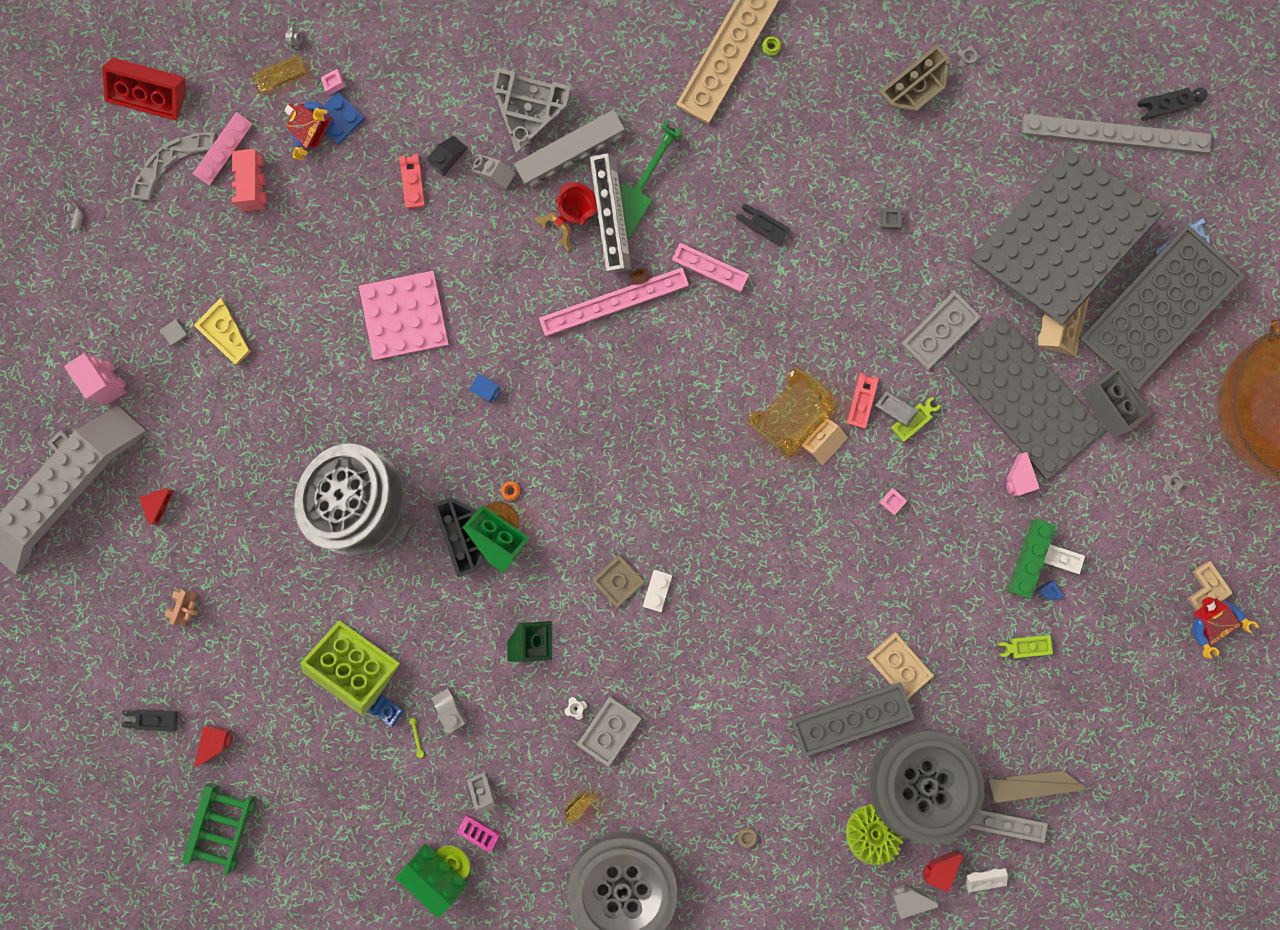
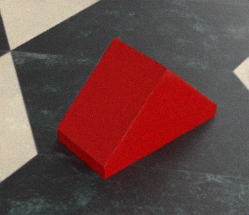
(155, 504)

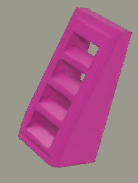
(488, 831)

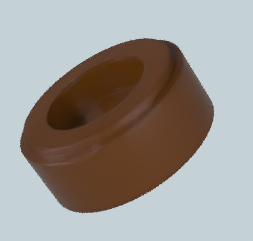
(639, 276)

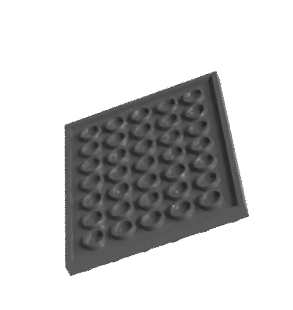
(1067, 236)

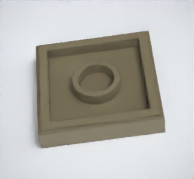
(618, 581)

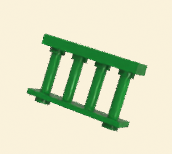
(199, 833)

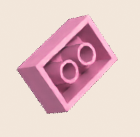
(96, 379)

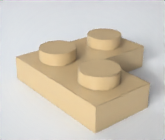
(1212, 585)

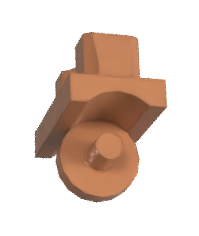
(183, 609)

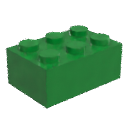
(431, 880)

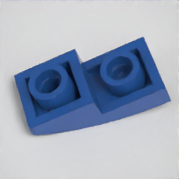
(386, 710)

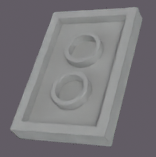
(609, 731)

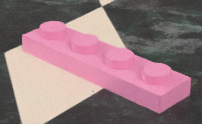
(222, 148)
(710, 267)

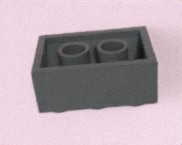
(1116, 402)

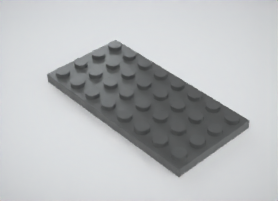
(1162, 306)
(1024, 397)

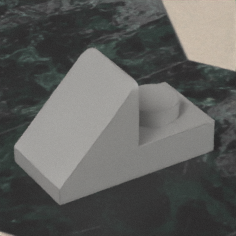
(481, 793)

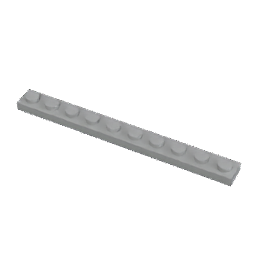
(1116, 134)

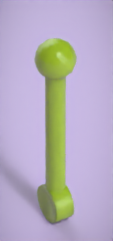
(420, 753)

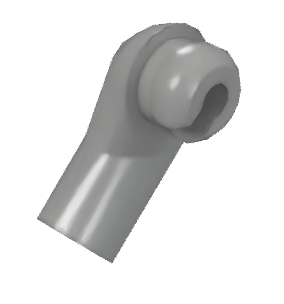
(76, 214)

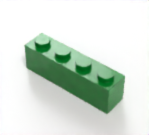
(1031, 558)

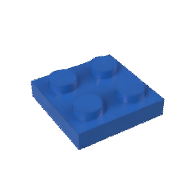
(344, 118)

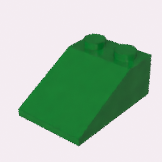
(495, 538)

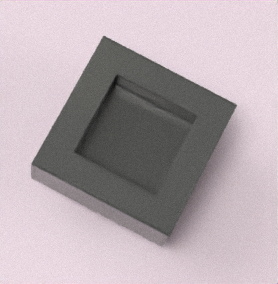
(891, 218)

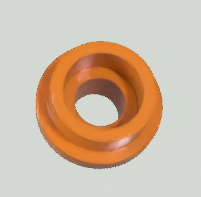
(515, 495)

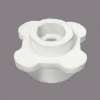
(575, 713)

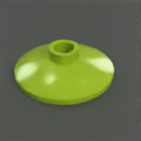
(456, 859)

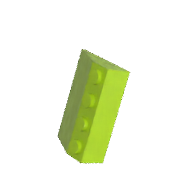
(349, 667)

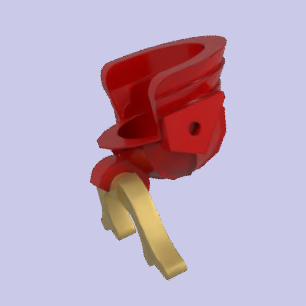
(575, 206)

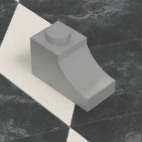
(449, 711)

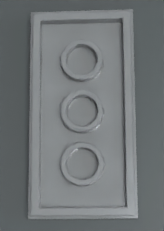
(940, 330)

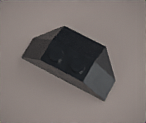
(462, 550)

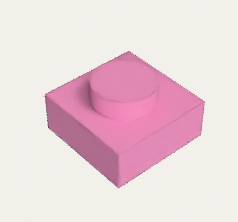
(333, 82)
(893, 501)

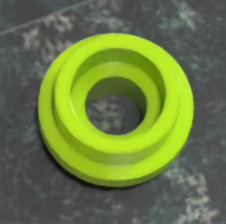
(771, 40)

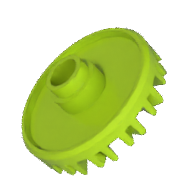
(870, 838)

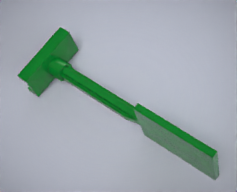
(633, 200)

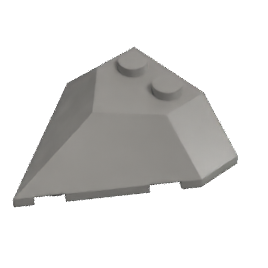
(527, 104)

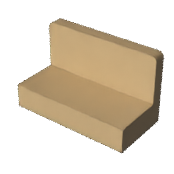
(825, 441)

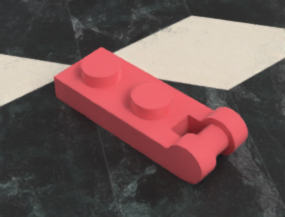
(412, 182)
(862, 401)

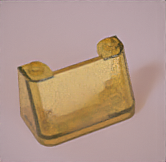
(794, 413)

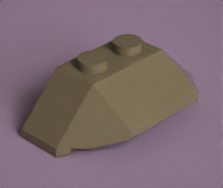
(918, 82)

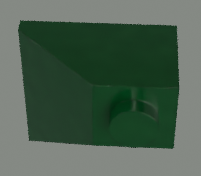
(530, 642)

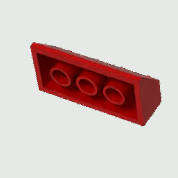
(143, 88)

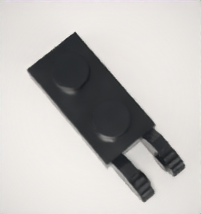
(764, 225)
(151, 720)

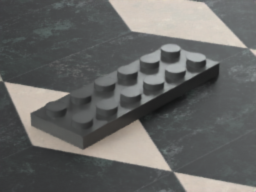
(852, 719)

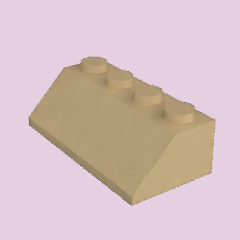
(1063, 338)

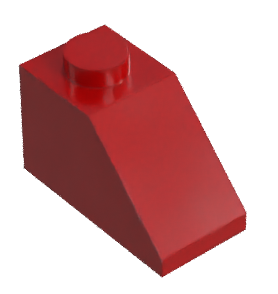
(212, 742)
(942, 870)

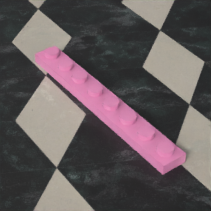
(613, 302)

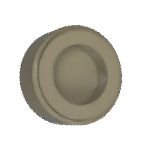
(747, 837)

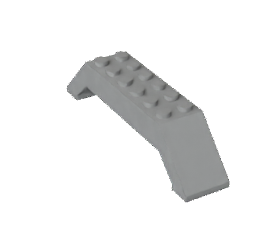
(61, 482)

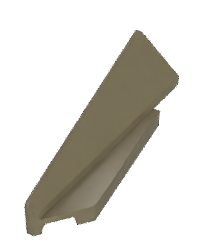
(1032, 785)

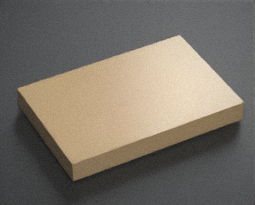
(900, 663)

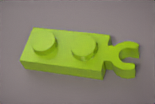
(921, 418)
(1027, 646)

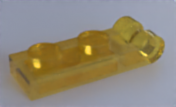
(279, 74)

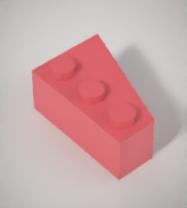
(248, 180)

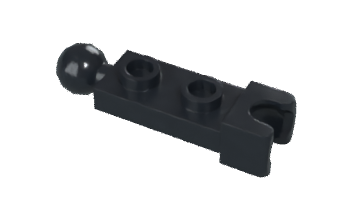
(1171, 102)

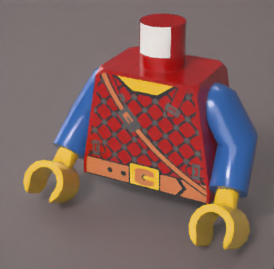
(307, 126)
(1215, 621)

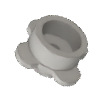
(293, 37)

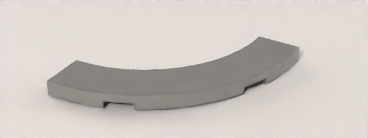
(167, 156)

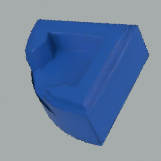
(1050, 591)

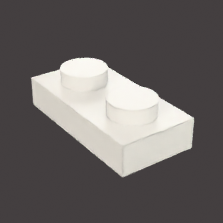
(1064, 559)
(657, 590)
(986, 880)

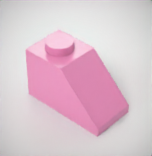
(1021, 476)

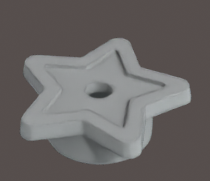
(973, 57)
(1179, 482)

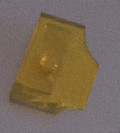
(579, 804)

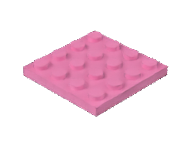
(403, 315)

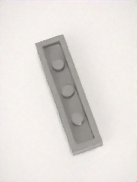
(1010, 826)

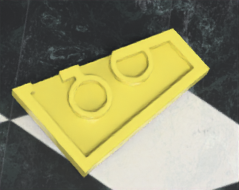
(223, 332)

